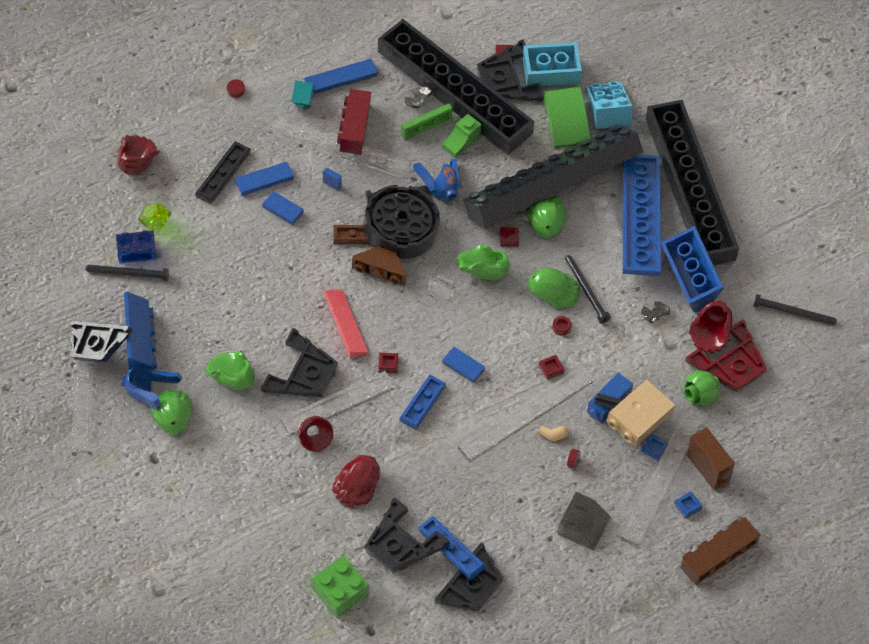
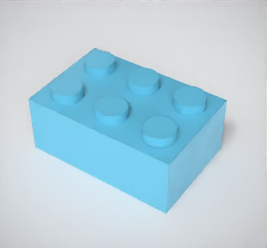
(552, 64)

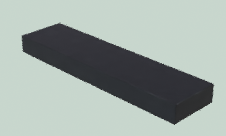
(223, 172)

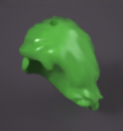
(549, 213)
(483, 263)
(554, 288)
(231, 370)
(174, 407)

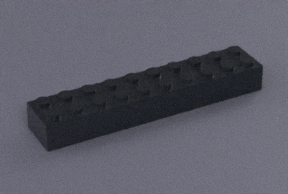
(455, 85)
(552, 175)
(691, 179)

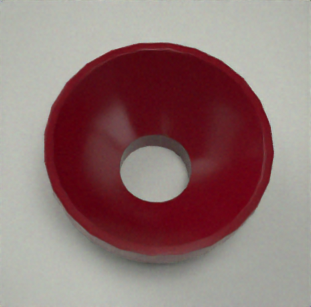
(320, 439)

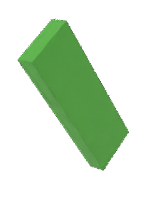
(426, 121)

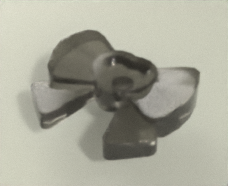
(420, 95)
(661, 309)

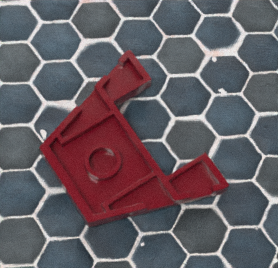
(736, 366)

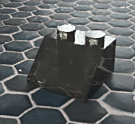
(583, 521)

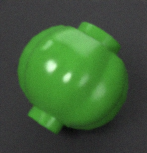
(703, 386)

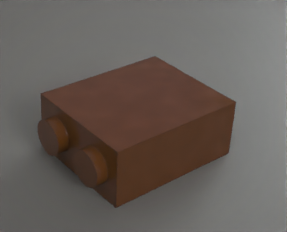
(710, 459)

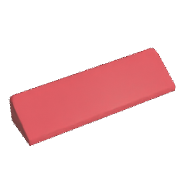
(345, 323)

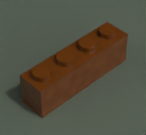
(720, 550)

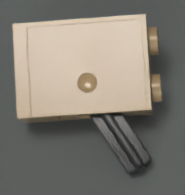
(638, 413)

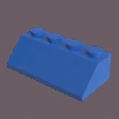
(693, 268)
(140, 342)

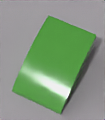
(566, 117)

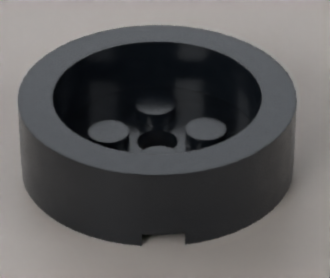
(405, 237)

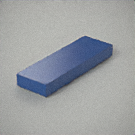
(264, 178)
(422, 402)

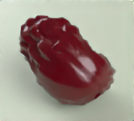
(135, 154)
(712, 327)
(357, 481)

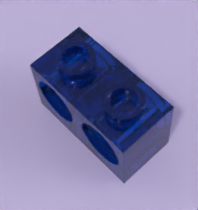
(136, 250)

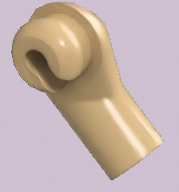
(554, 434)

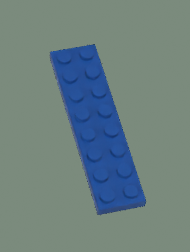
(641, 216)

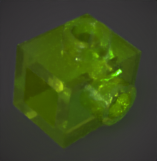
(154, 216)

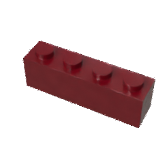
(355, 121)

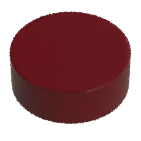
(236, 88)
(562, 325)
(573, 459)

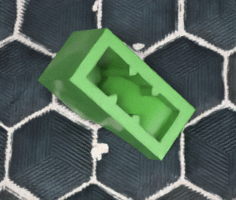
(463, 135)

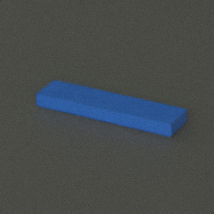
(343, 76)
(456, 552)

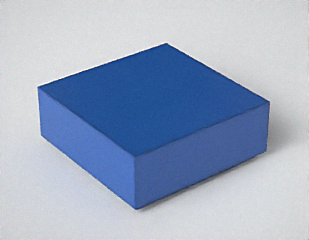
(332, 179)
(654, 447)
(688, 505)

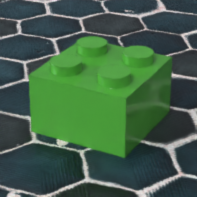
(340, 586)

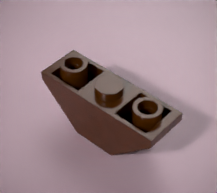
(380, 264)

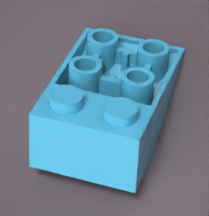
(609, 105)

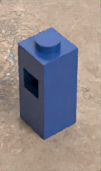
(617, 387)

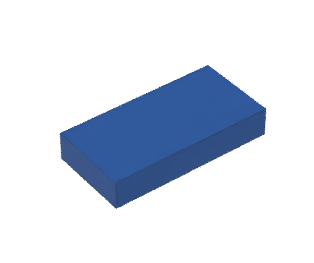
(283, 208)
(463, 364)

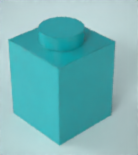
(303, 94)

